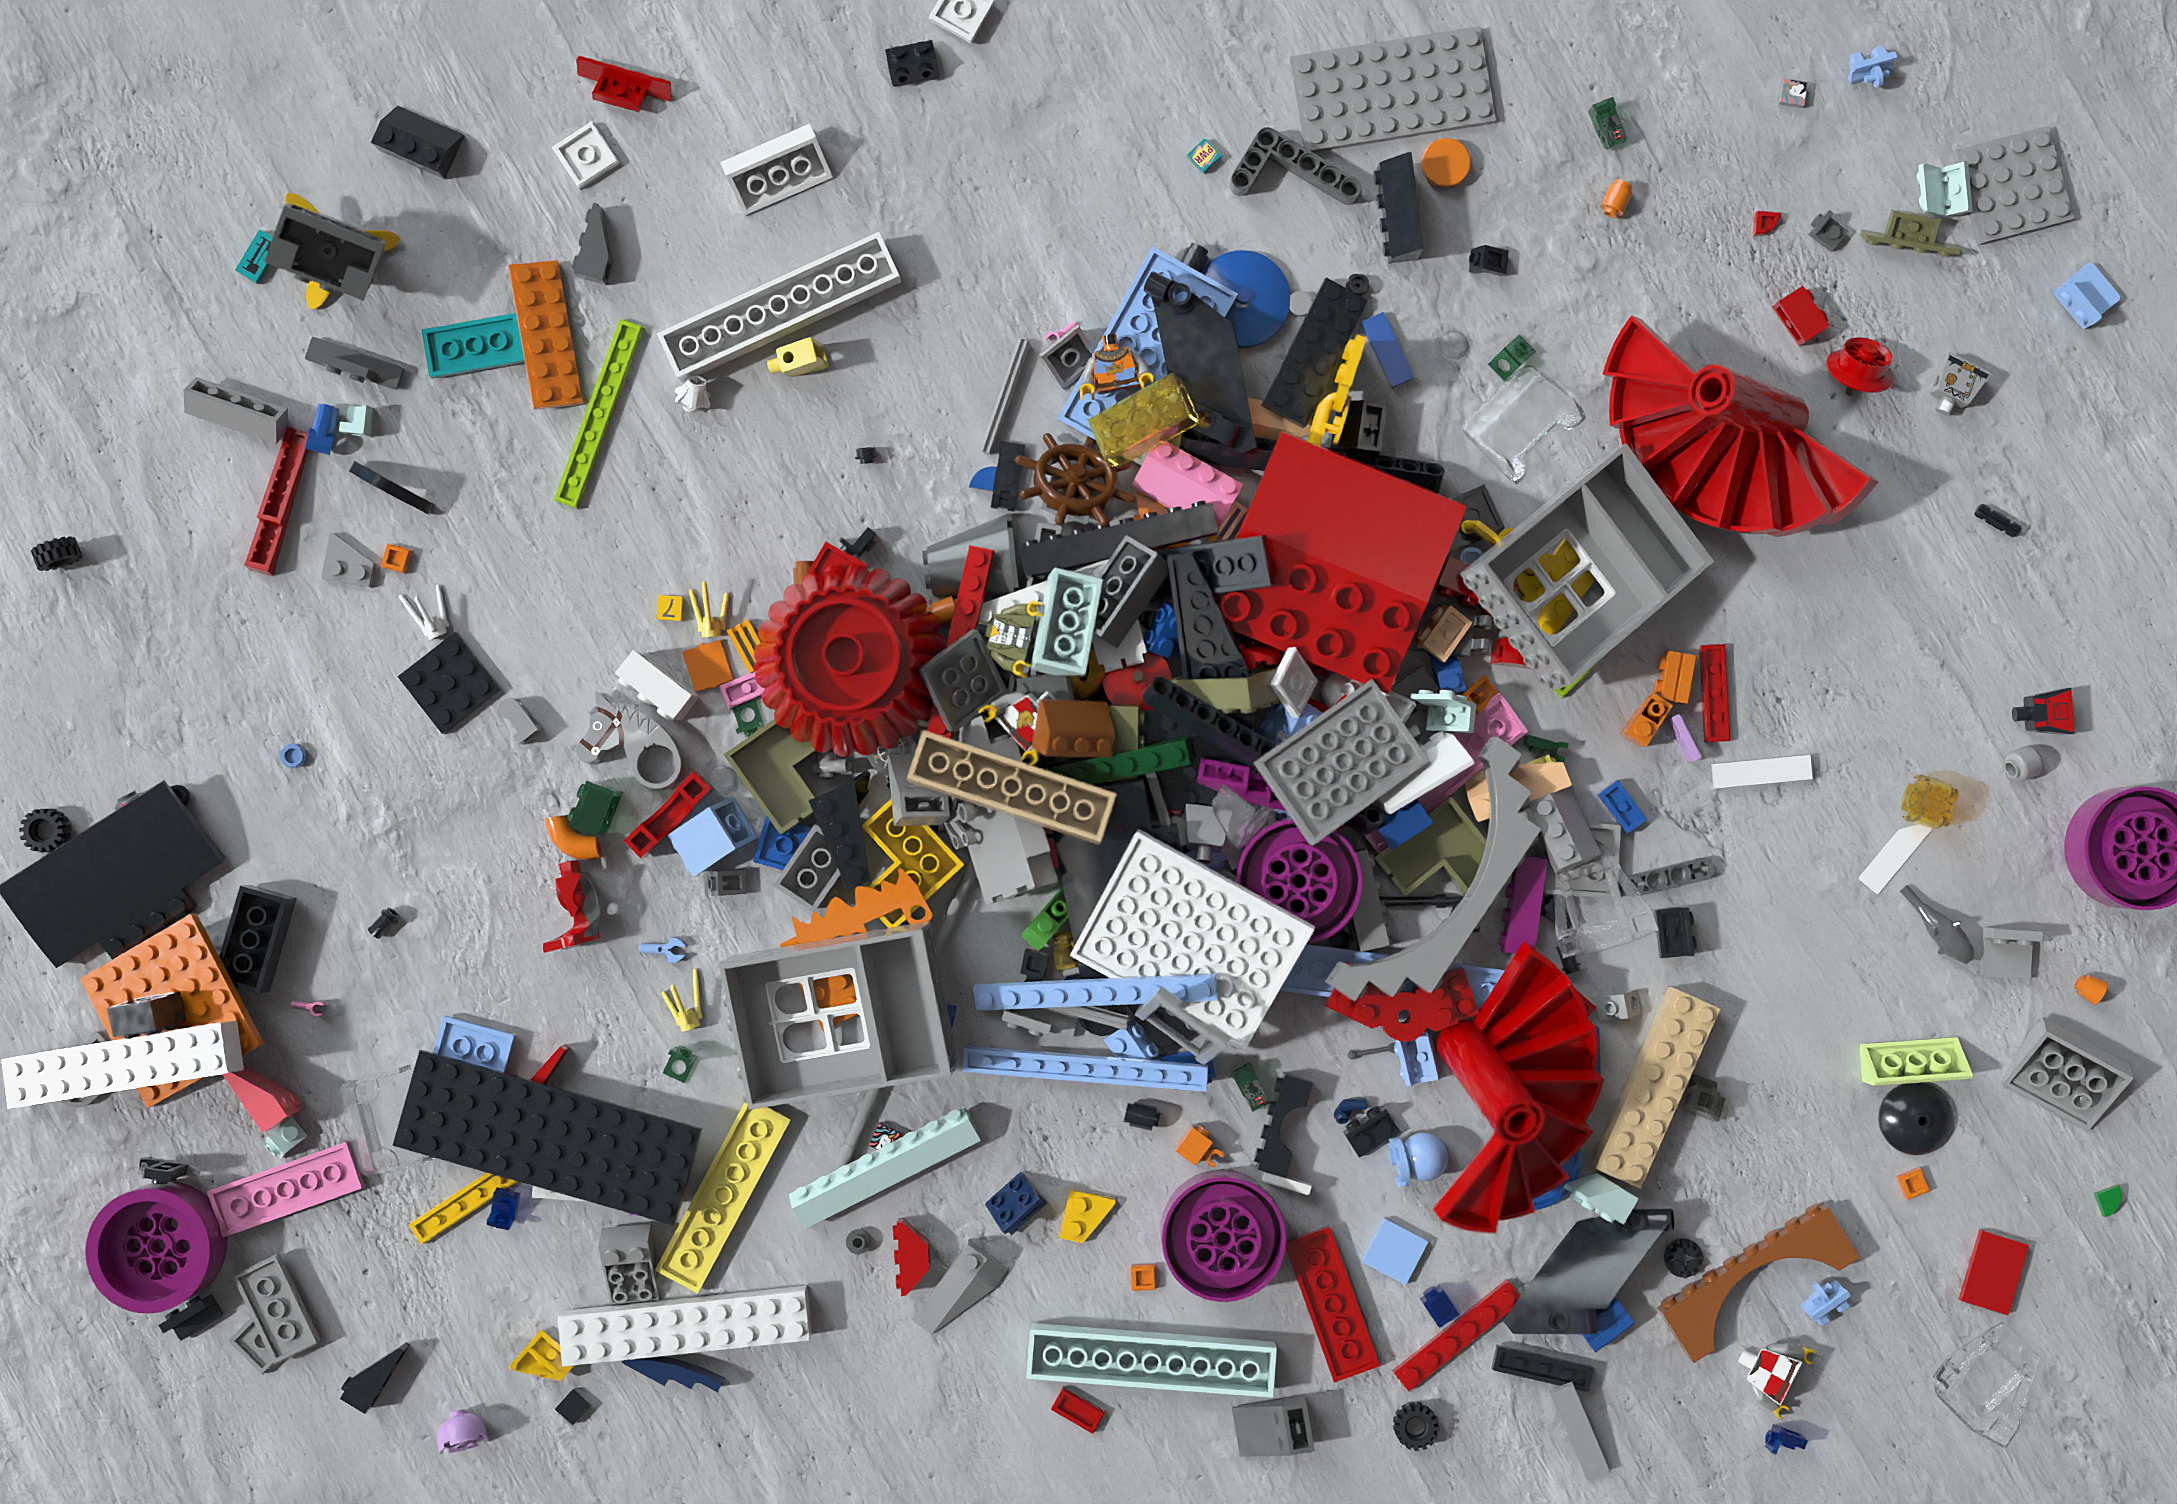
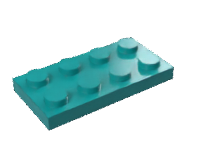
(472, 345)

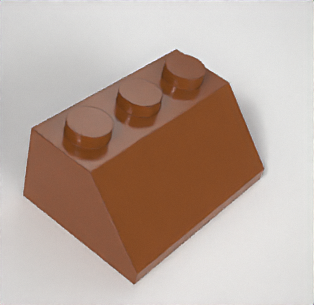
(1073, 728)

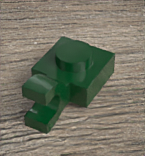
(1538, 745)

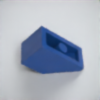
(1447, 674)

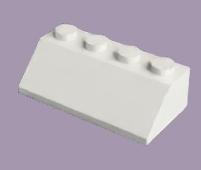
(776, 169)
(1445, 760)

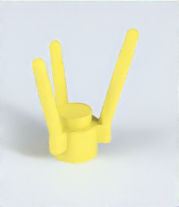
(709, 625)
(685, 1017)

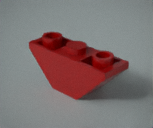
(911, 1256)

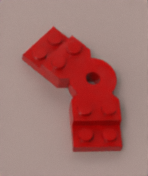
(1432, 1010)

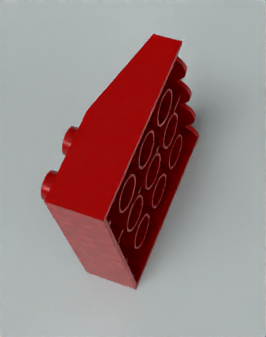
(1347, 560)

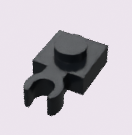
(1034, 964)

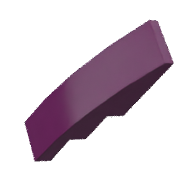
(1237, 778)

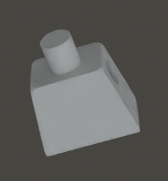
(1203, 832)

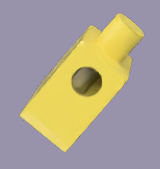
(799, 358)

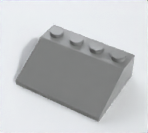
(2067, 1073)

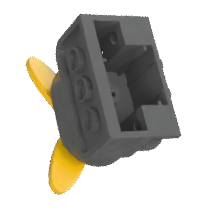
(326, 251)

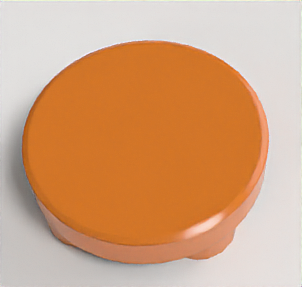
(1445, 163)

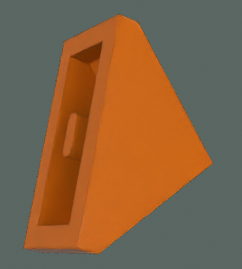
(1480, 693)

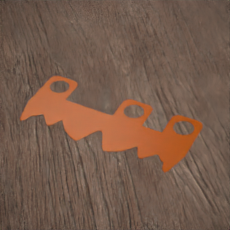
(869, 905)

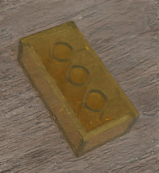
(1143, 420)

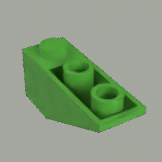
(1047, 921)

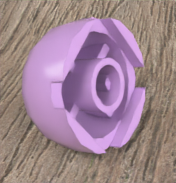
(461, 1432)

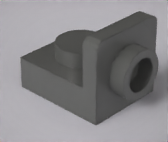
(1827, 231)
(727, 882)

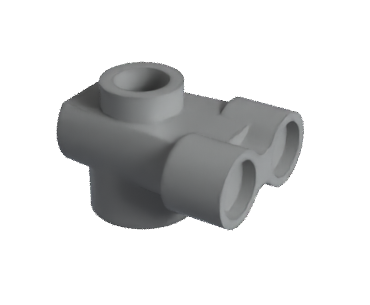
(828, 765)

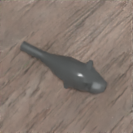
(1943, 931)

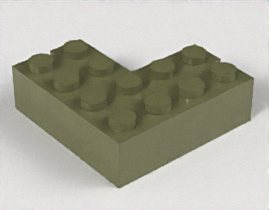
(1235, 693)
(767, 769)
(1447, 843)

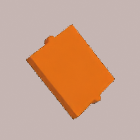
(707, 665)

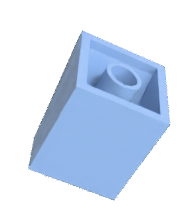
(712, 836)

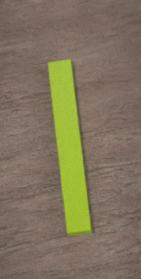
(598, 413)

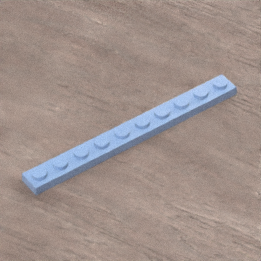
(1092, 991)
(1085, 1068)

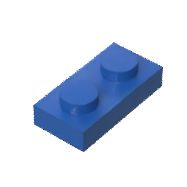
(1621, 806)

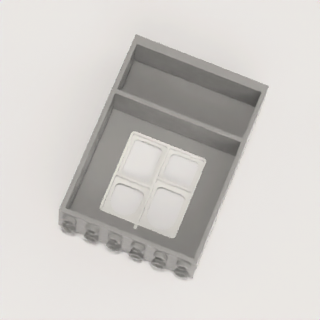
(1623, 537)
(897, 1002)

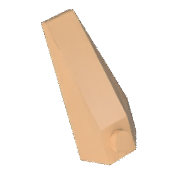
(1269, 425)

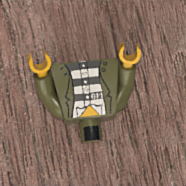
(1012, 635)

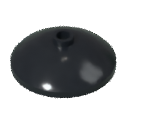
(1900, 1117)

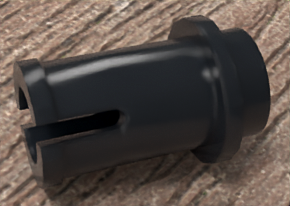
(384, 922)
(1569, 964)

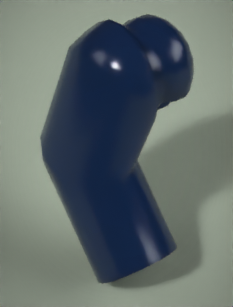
(1346, 1107)

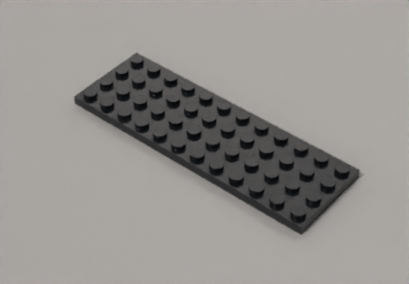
(547, 1137)

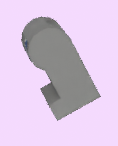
(520, 718)

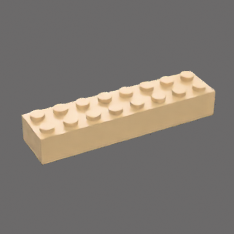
(1011, 787)
(1654, 1087)

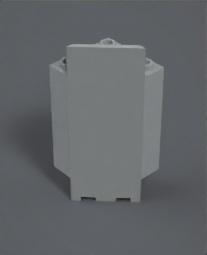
(1008, 852)

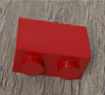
(1801, 315)

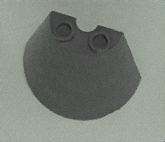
(948, 558)

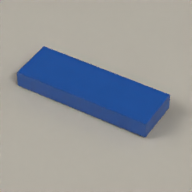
(1387, 350)

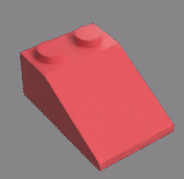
(263, 1098)

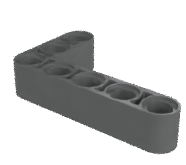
(1293, 165)

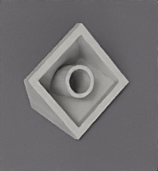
(1067, 357)

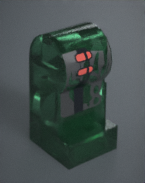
(1607, 123)
(1250, 1086)

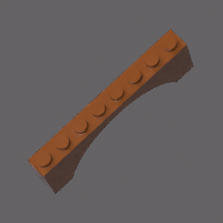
(1694, 1310)

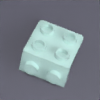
(1945, 189)
(1447, 711)

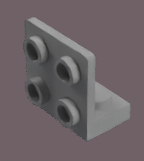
(2008, 952)

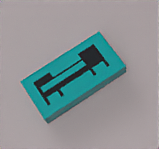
(252, 262)

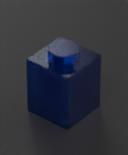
(1439, 1305)

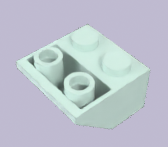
(1602, 1197)

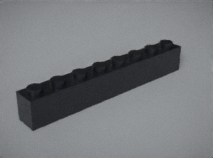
(1100, 544)

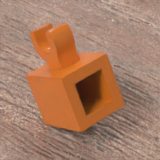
(1195, 1146)

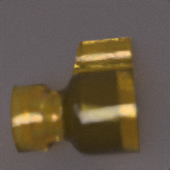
(1064, 948)

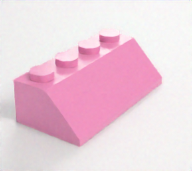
(1181, 479)

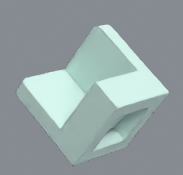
(358, 421)

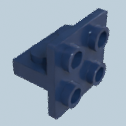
(1015, 1204)

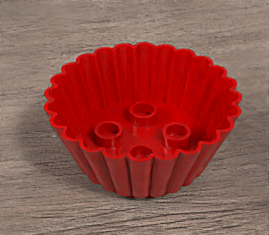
(847, 660)

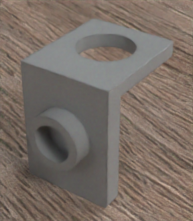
(1617, 1006)

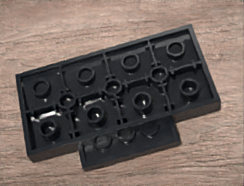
(1089, 866)
(114, 879)

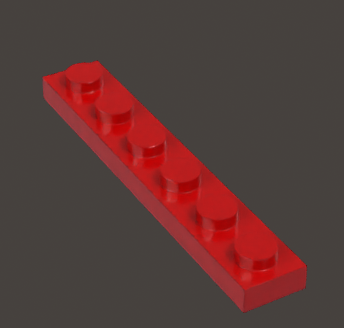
(1457, 1335)

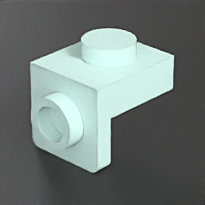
(285, 1138)

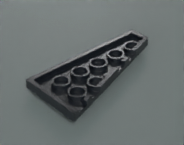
(1204, 635)

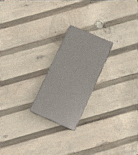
(276, 1308)

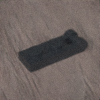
(1007, 476)

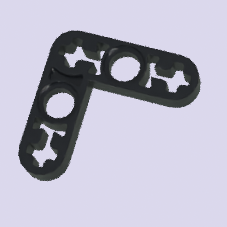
(391, 488)

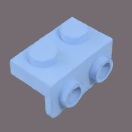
(1132, 1043)
(1418, 1060)

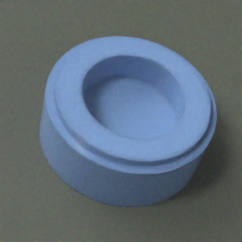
(293, 755)

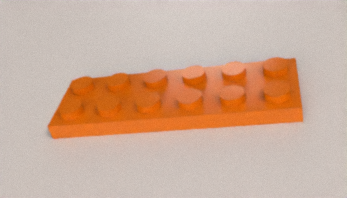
(545, 334)

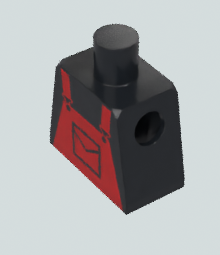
(2047, 712)

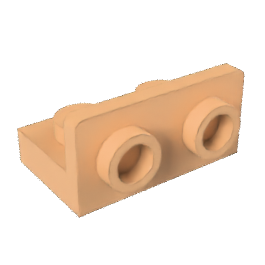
(1443, 632)

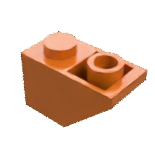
(1646, 720)

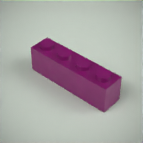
(1523, 905)

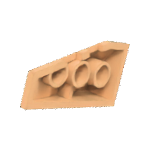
(1537, 777)

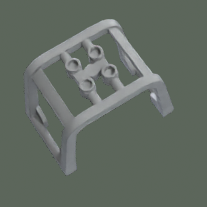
(1216, 1038)

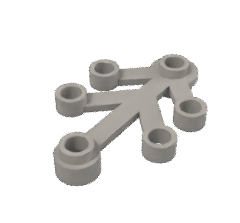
(966, 813)

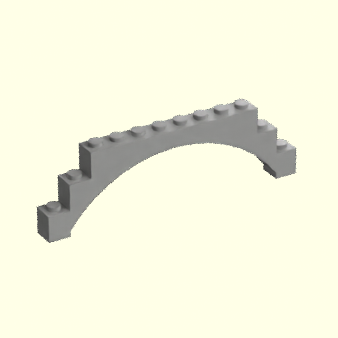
(1506, 844)

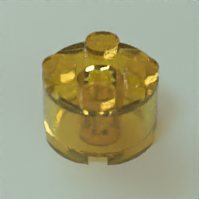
(1929, 802)

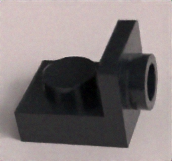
(1488, 260)

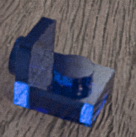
(504, 1208)
(1785, 1437)

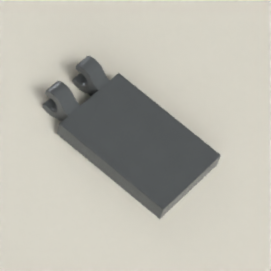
(1467, 642)

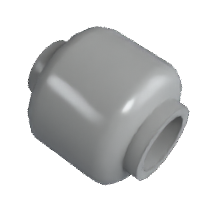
(2023, 763)

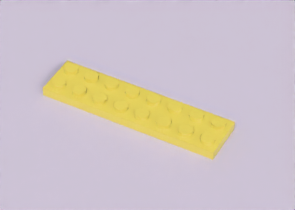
(722, 1196)

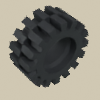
(56, 553)
(31, 825)
(1415, 1441)

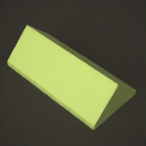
(1913, 1061)

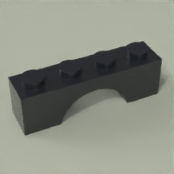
(1291, 1094)

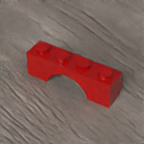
(669, 815)

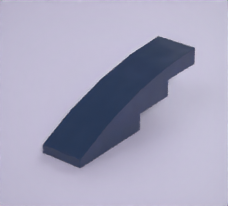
(663, 1368)

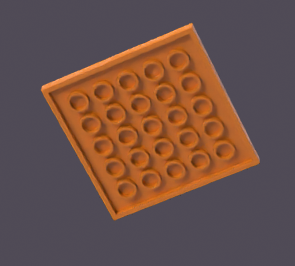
(170, 962)

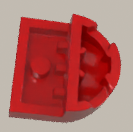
(1259, 653)

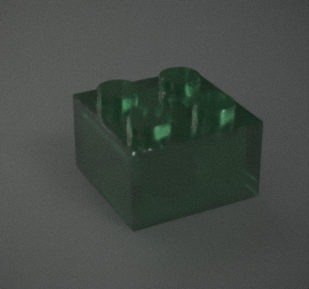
(594, 808)

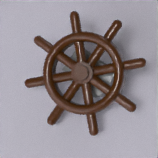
(1072, 490)

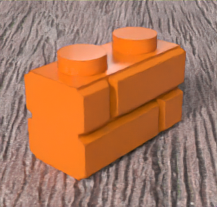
(1675, 677)

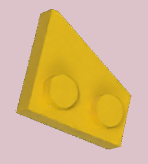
(1083, 1214)
(541, 1359)

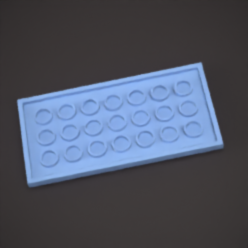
(1138, 329)

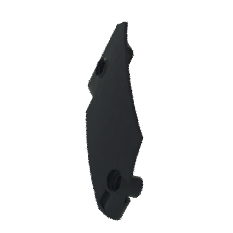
(1204, 354)
(1586, 1273)

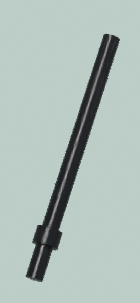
(1438, 900)

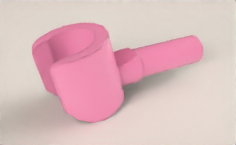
(1062, 332)
(308, 1006)

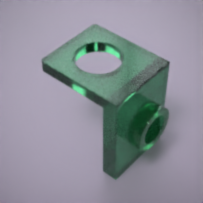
(1515, 354)
(751, 727)
(680, 1053)

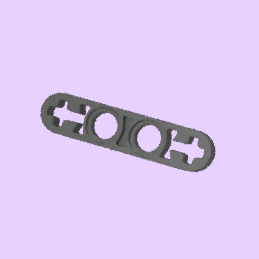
(1667, 876)

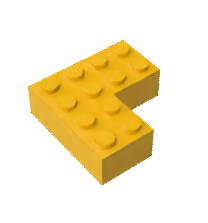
(917, 852)

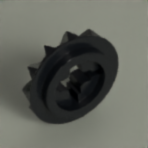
(1676, 1250)

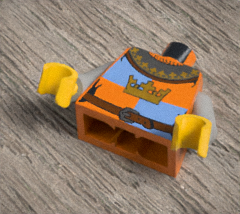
(1114, 369)

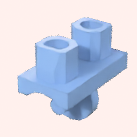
(1872, 69)
(1824, 1300)

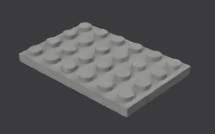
(1341, 762)

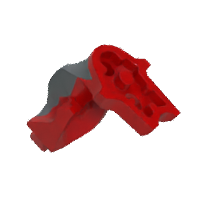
(581, 900)

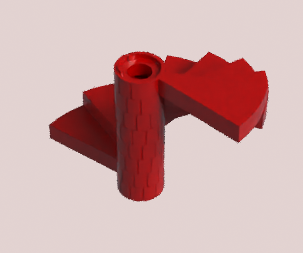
(1725, 442)
(1534, 1081)

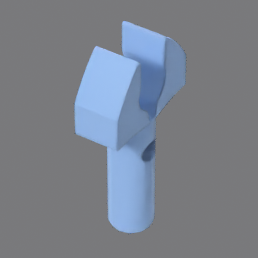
(664, 949)

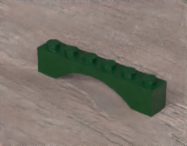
(1127, 763)

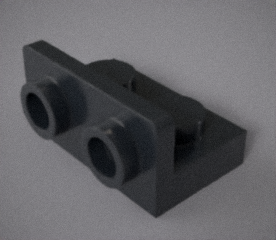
(1371, 1130)

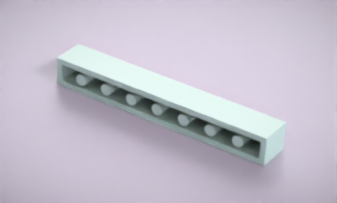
(884, 1167)

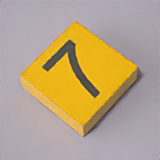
(670, 608)

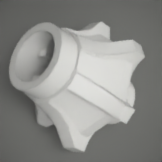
(693, 394)

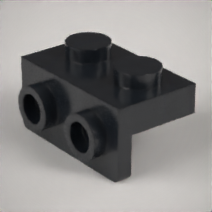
(912, 63)
(1675, 932)
(193, 1318)

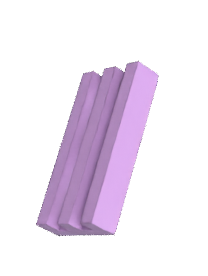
(1684, 738)

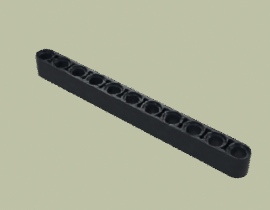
(1209, 451)
(1229, 735)

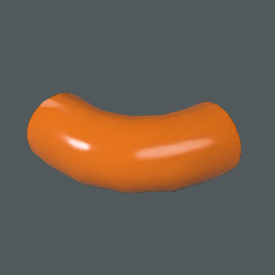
(570, 842)

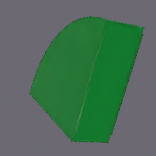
(2108, 1200)

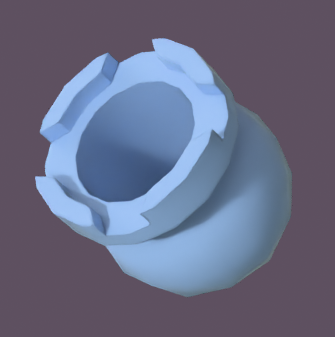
(1420, 1157)

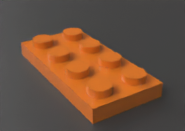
(831, 990)

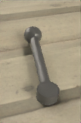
(1353, 1054)

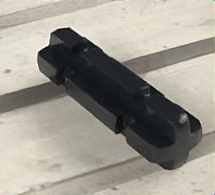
(1997, 520)

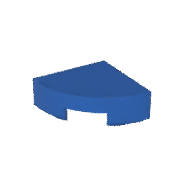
(984, 479)

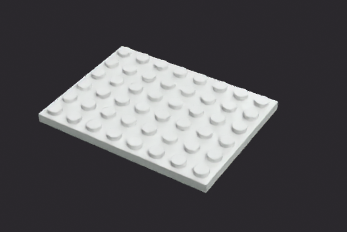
(1185, 919)

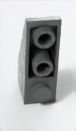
(595, 254)

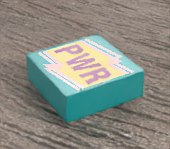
(1204, 156)

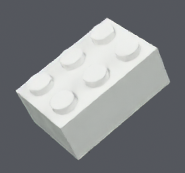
(656, 686)

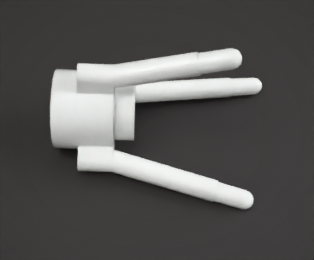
(432, 626)

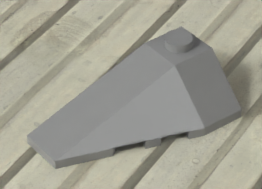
(964, 1283)

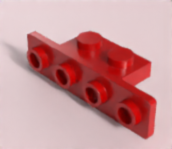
(620, 85)

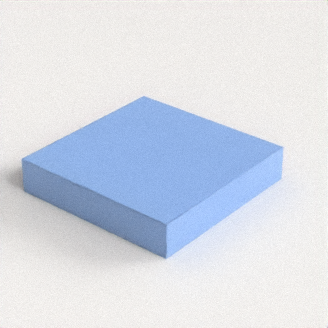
(1394, 1251)

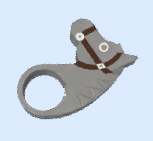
(620, 726)

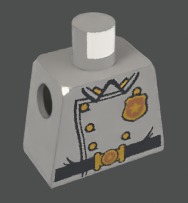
(1956, 382)

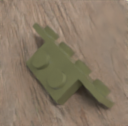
(1911, 231)

